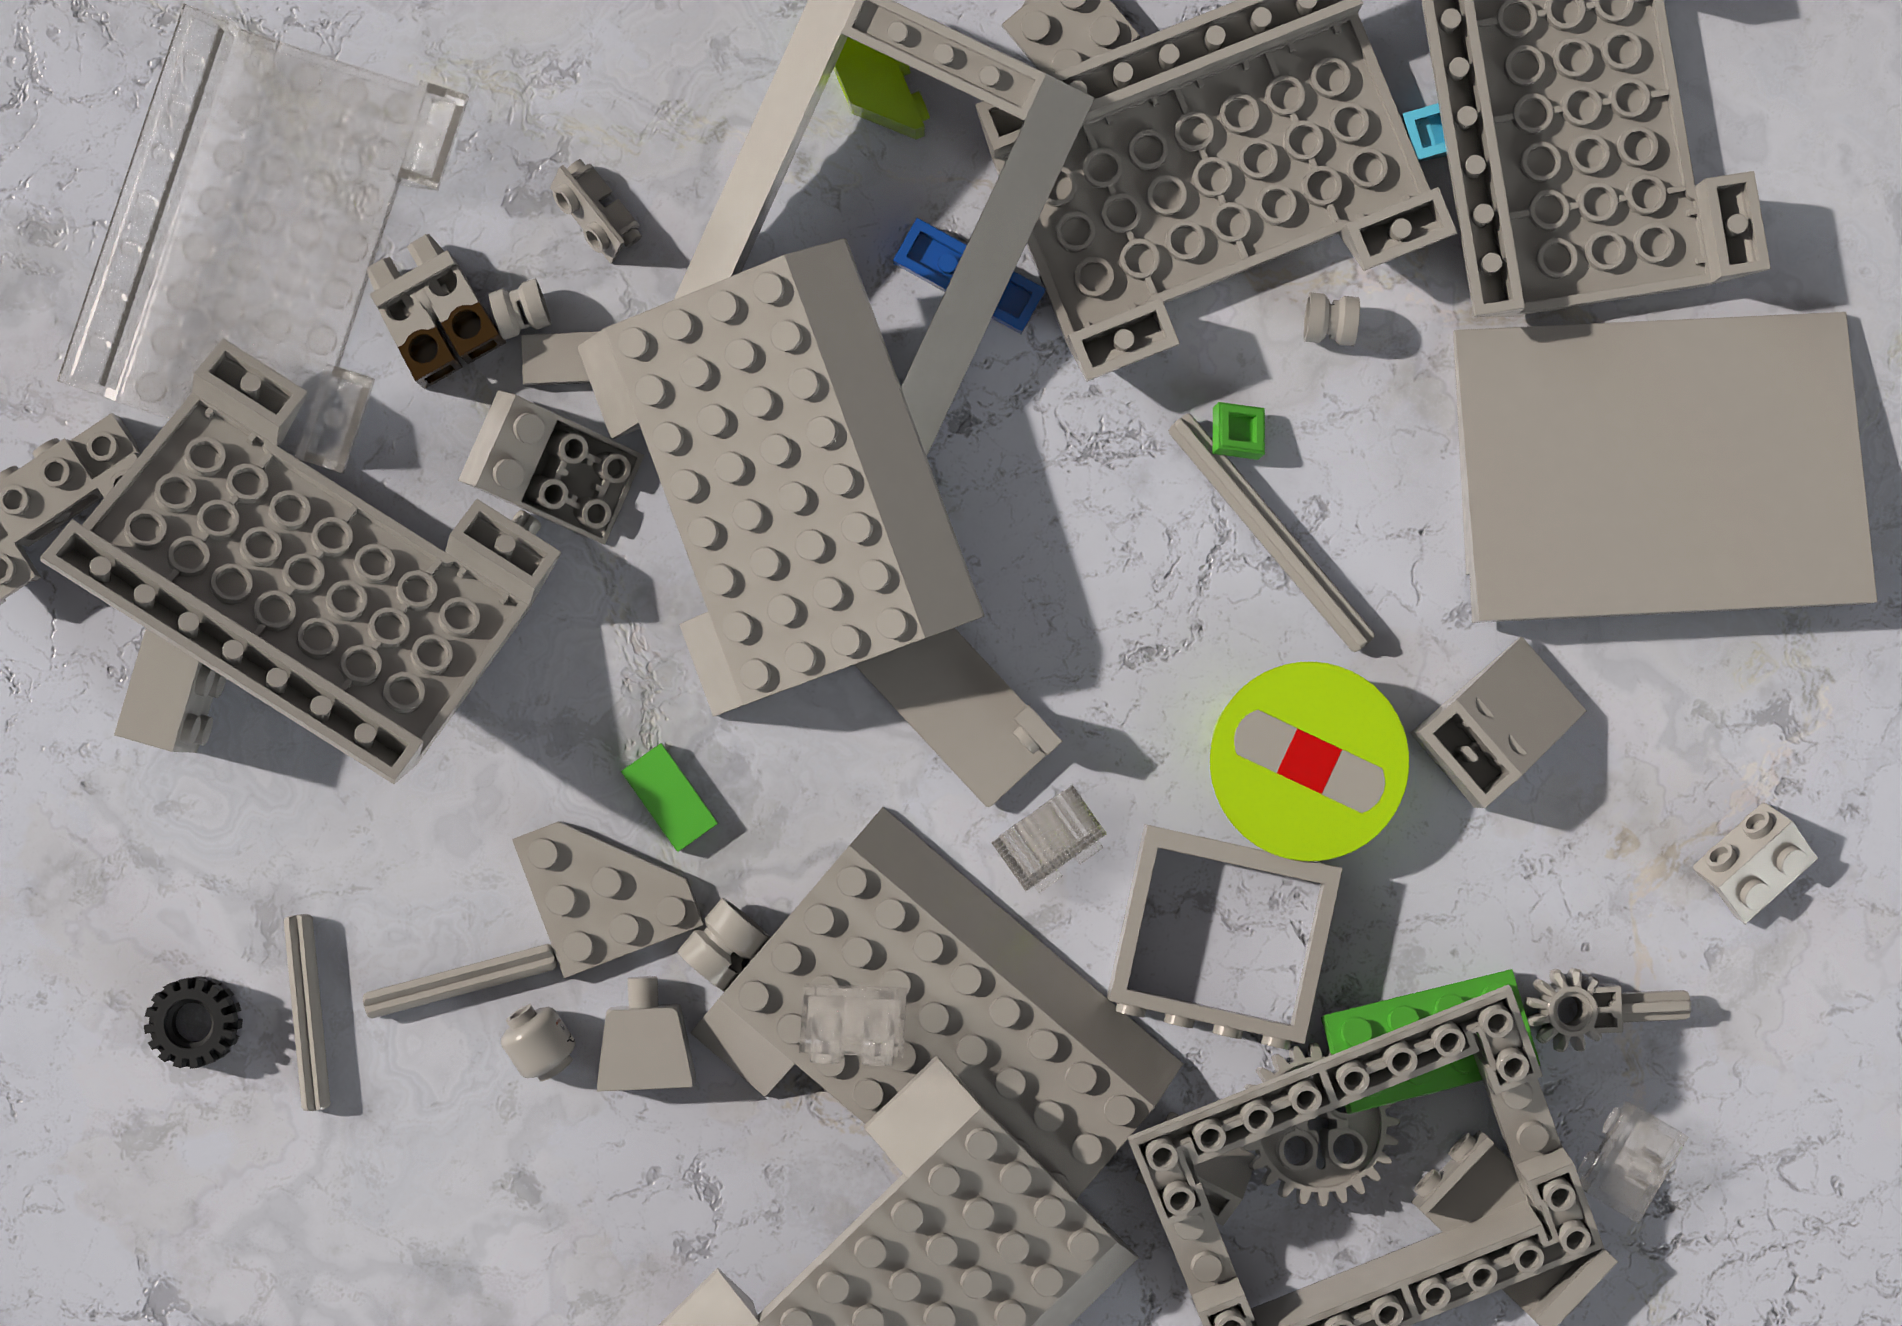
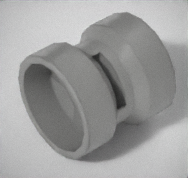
(508, 311)
(1337, 319)

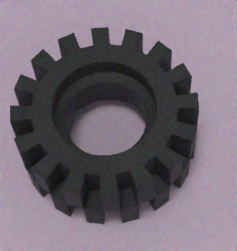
(163, 1022)

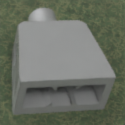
(645, 1043)

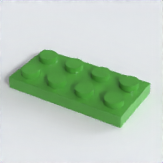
(1372, 1020)

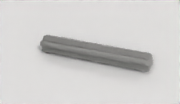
(459, 981)
(307, 1012)

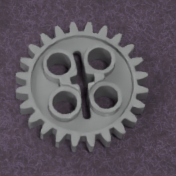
(1364, 1128)

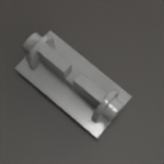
(579, 194)

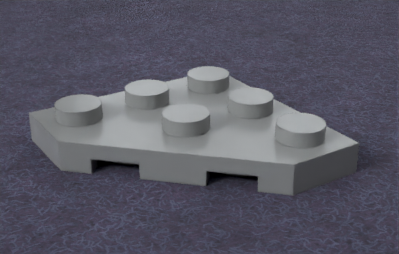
(601, 897)

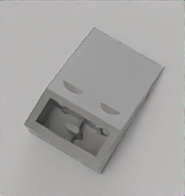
(551, 466)
(1499, 724)

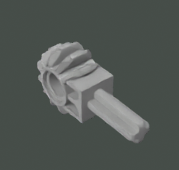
(1599, 1007)

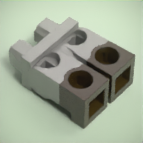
(428, 295)

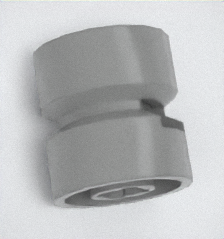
(724, 944)

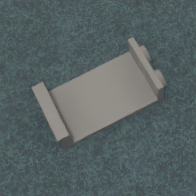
(1483, 1182)

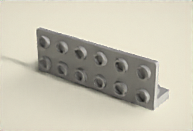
(963, 711)

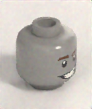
(538, 1042)

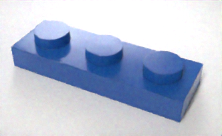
(934, 258)

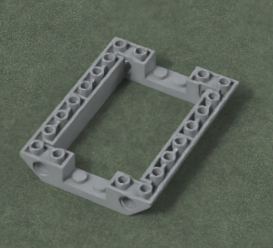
(1050, 126)
(1422, 1277)

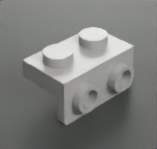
(1756, 861)

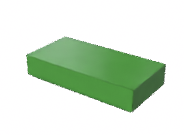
(669, 797)

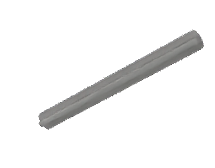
(1272, 533)

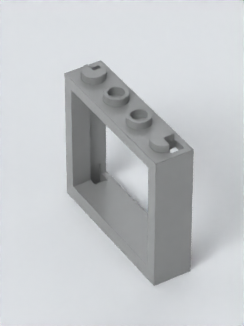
(1185, 1013)

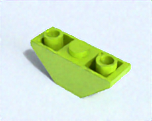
(878, 90)

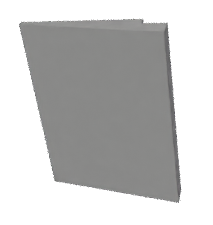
(1661, 467)

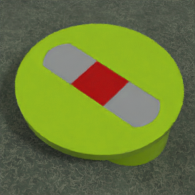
(1309, 761)

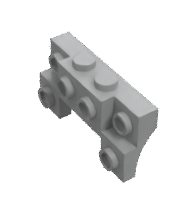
(54, 489)

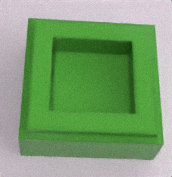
(1238, 431)

